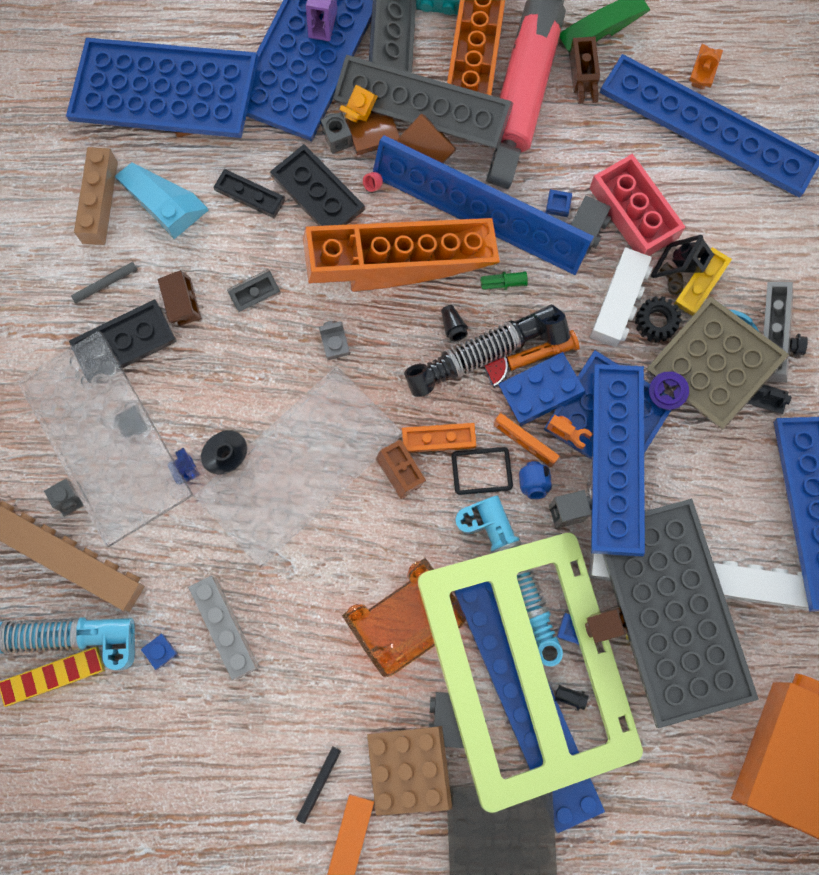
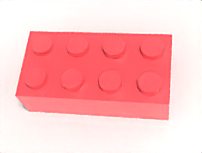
(637, 206)

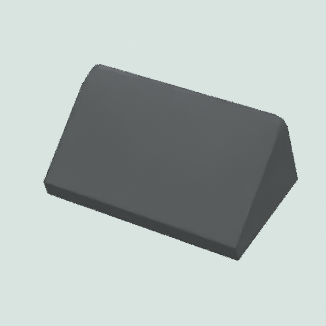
(253, 290)

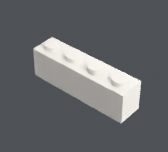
(620, 298)

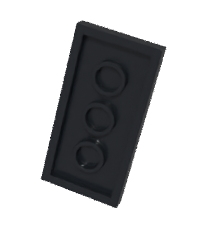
(316, 189)
(135, 333)

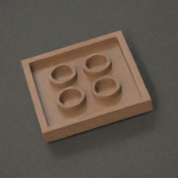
(409, 771)

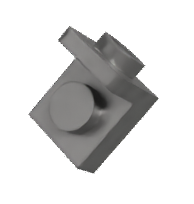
(334, 340)

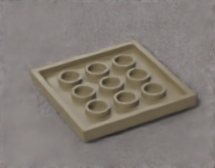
(720, 360)

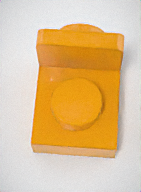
(359, 104)

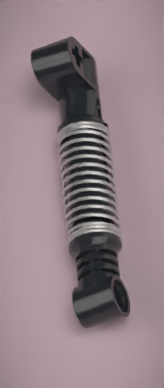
(547, 323)

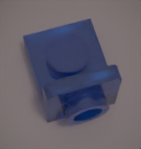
(186, 465)

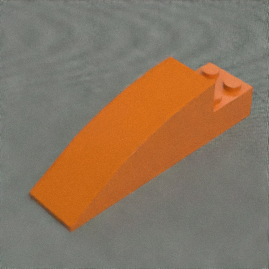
(398, 252)

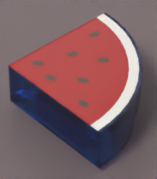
(497, 371)

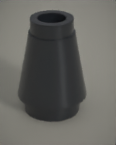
(454, 325)

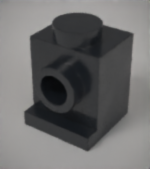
(696, 265)

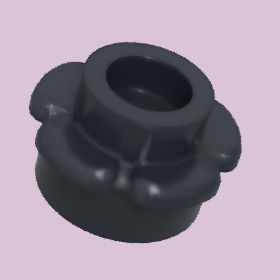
(798, 345)

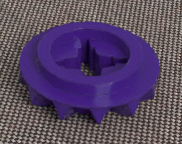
(671, 379)

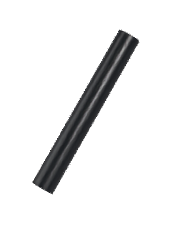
(318, 785)

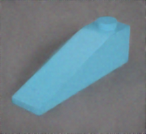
(165, 201)

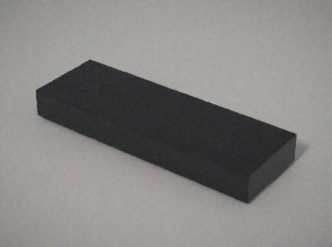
(249, 193)

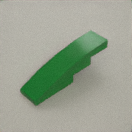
(605, 21)

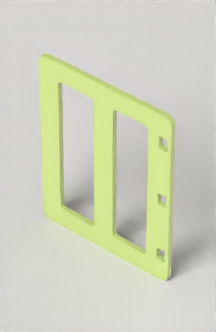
(558, 765)

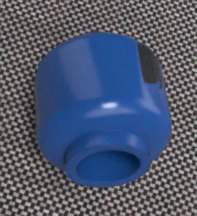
(535, 480)

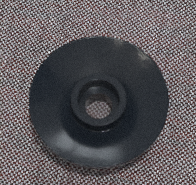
(218, 447)

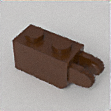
(585, 68)

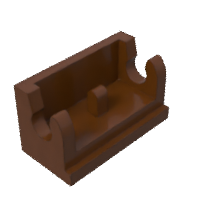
(179, 298)

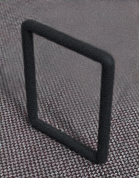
(699, 238)
(481, 451)

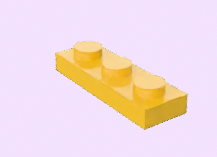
(702, 283)

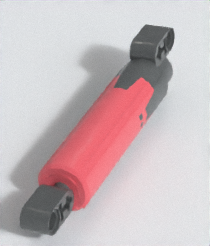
(526, 83)

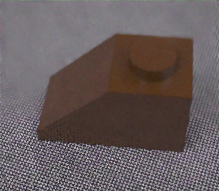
(606, 624)

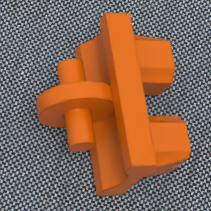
(705, 67)

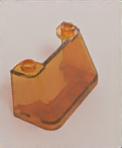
(397, 626)

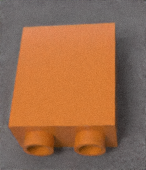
(783, 757)

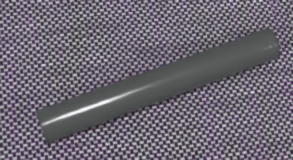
(104, 282)

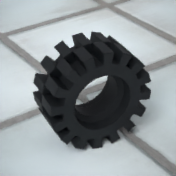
(666, 309)

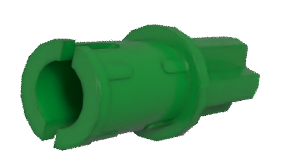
(504, 280)

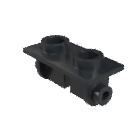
(771, 399)

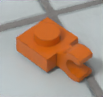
(563, 428)

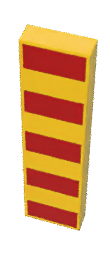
(51, 676)

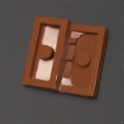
(368, 133)
(427, 140)

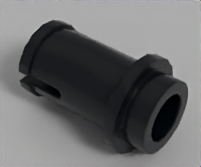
(571, 697)

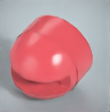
(372, 181)

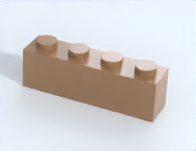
(96, 196)

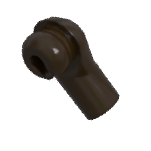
(675, 280)

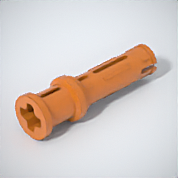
(541, 352)

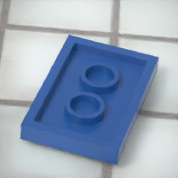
(541, 389)

